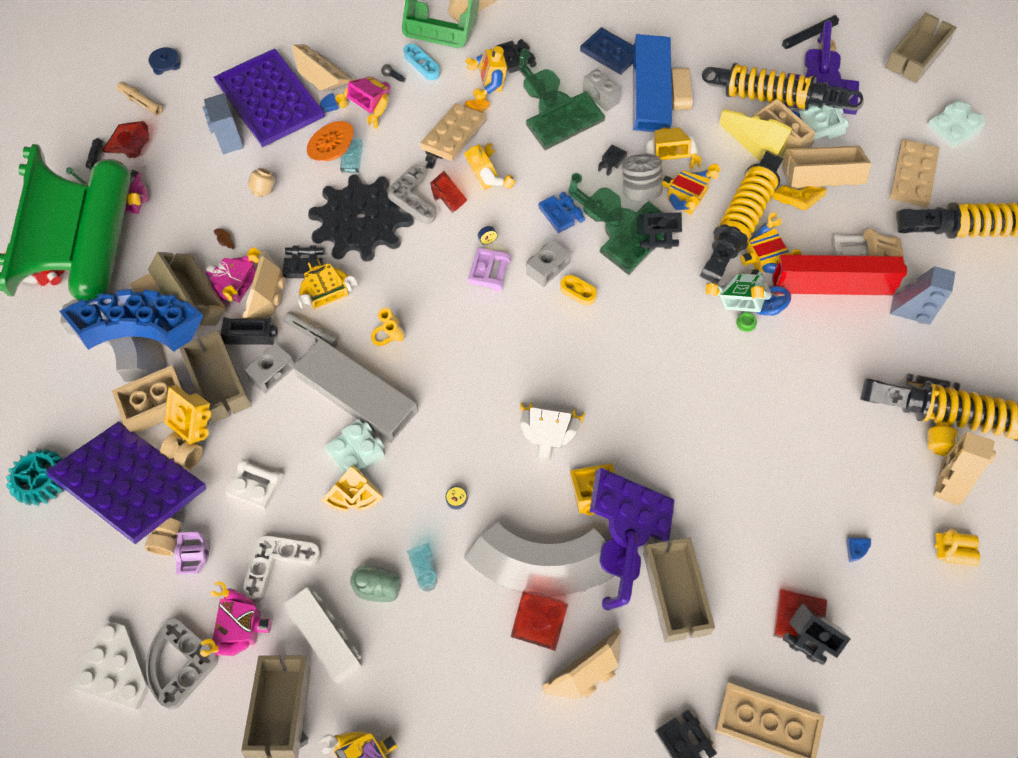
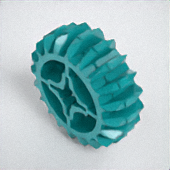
(32, 471)

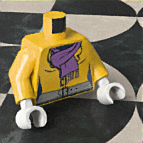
(358, 745)

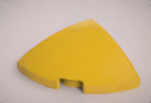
(352, 491)

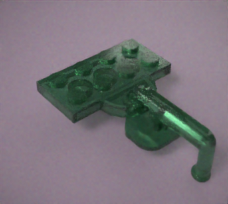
(557, 119)
(620, 225)

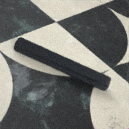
(808, 33)

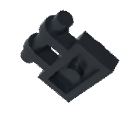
(512, 54)
(296, 266)
(677, 742)

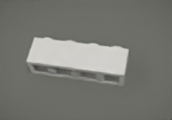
(322, 635)

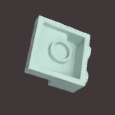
(825, 121)
(957, 123)
(355, 447)

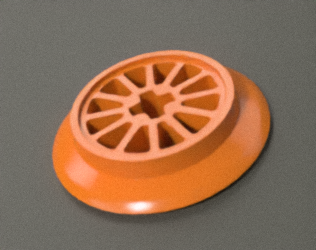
(330, 141)

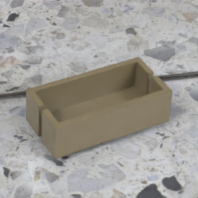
(920, 47)
(187, 283)
(215, 376)
(678, 590)
(276, 707)

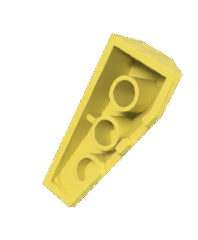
(756, 134)

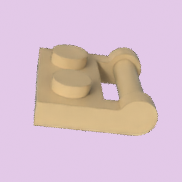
(883, 245)

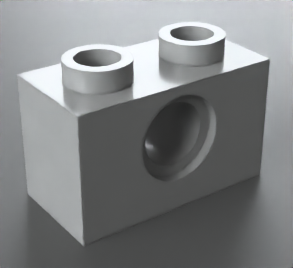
(602, 89)
(545, 272)
(280, 363)

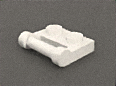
(837, 240)
(250, 490)

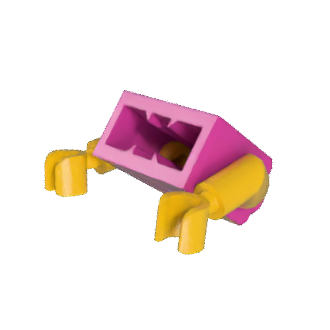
(369, 95)

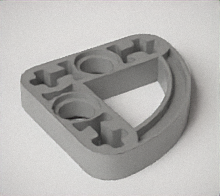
(193, 665)

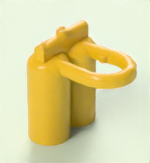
(390, 326)
(957, 547)

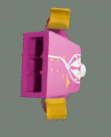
(234, 275)

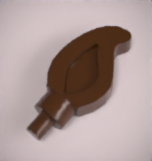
(224, 238)

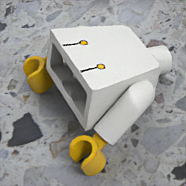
(548, 428)

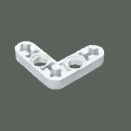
(275, 553)

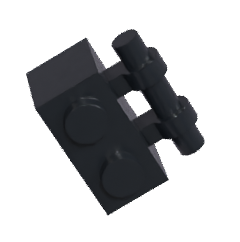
(656, 224)
(817, 630)

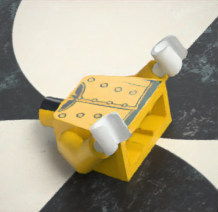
(324, 285)

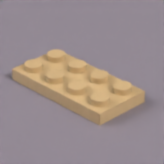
(453, 131)
(914, 173)
(769, 723)

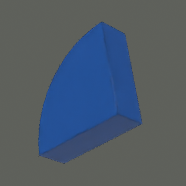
(329, 103)
(857, 548)

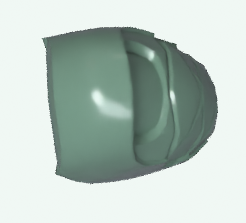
(375, 584)

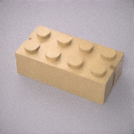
(826, 166)

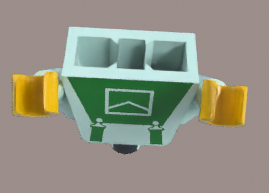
(743, 292)

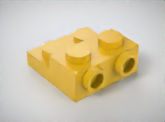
(187, 414)
(583, 484)

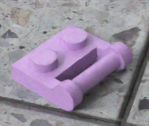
(483, 266)

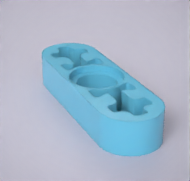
(423, 68)

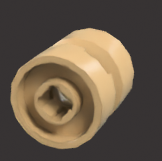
(180, 451)
(162, 538)

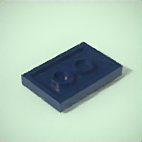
(609, 50)

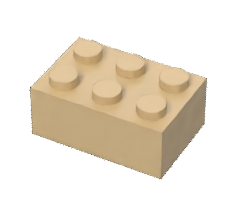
(145, 400)

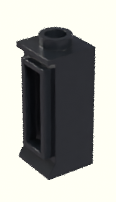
(248, 331)

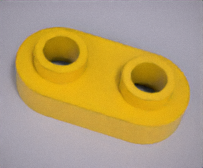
(579, 290)

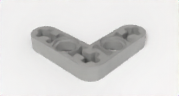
(407, 195)

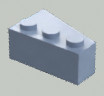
(222, 123)
(924, 297)

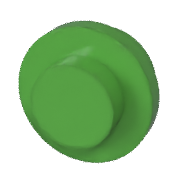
(746, 322)

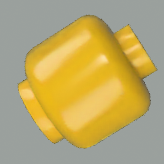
(942, 438)

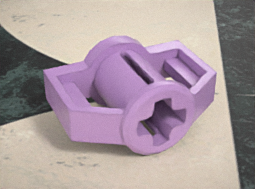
(190, 553)

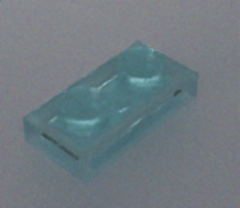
(351, 158)

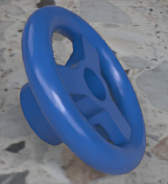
(776, 304)

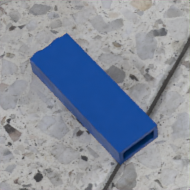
(652, 83)

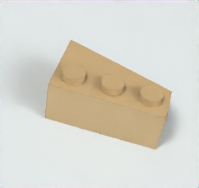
(801, 134)
(963, 467)

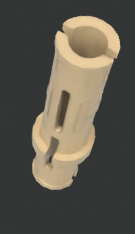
(134, 94)

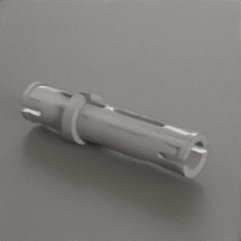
(309, 329)

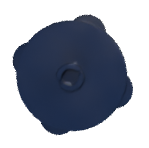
(164, 60)

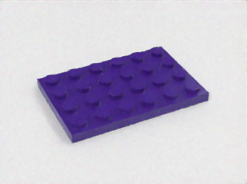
(268, 97)
(126, 481)

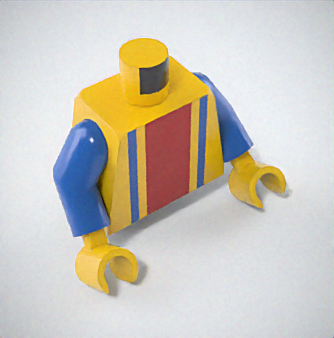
(492, 71)
(689, 188)
(766, 247)

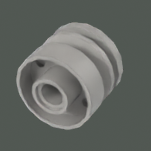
(642, 177)

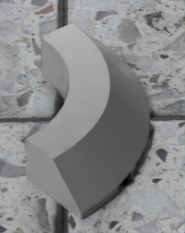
(134, 355)
(537, 566)

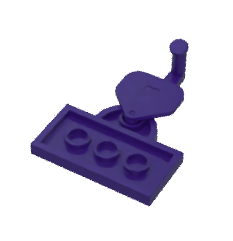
(825, 66)
(633, 518)

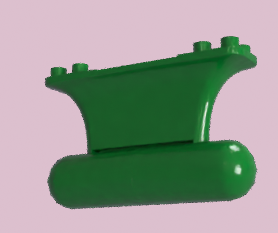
(66, 226)

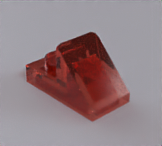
(447, 191)

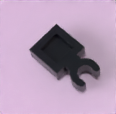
(612, 158)

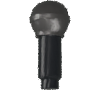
(387, 70)

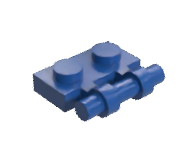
(556, 213)

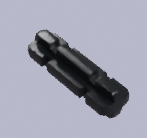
(94, 153)

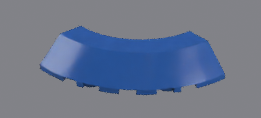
(132, 315)

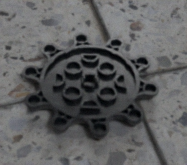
(359, 234)

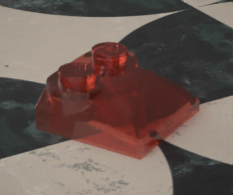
(128, 139)
(539, 620)

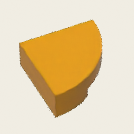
(479, 105)

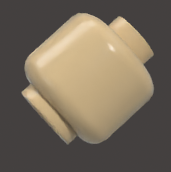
(261, 182)

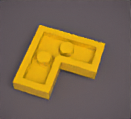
(801, 199)

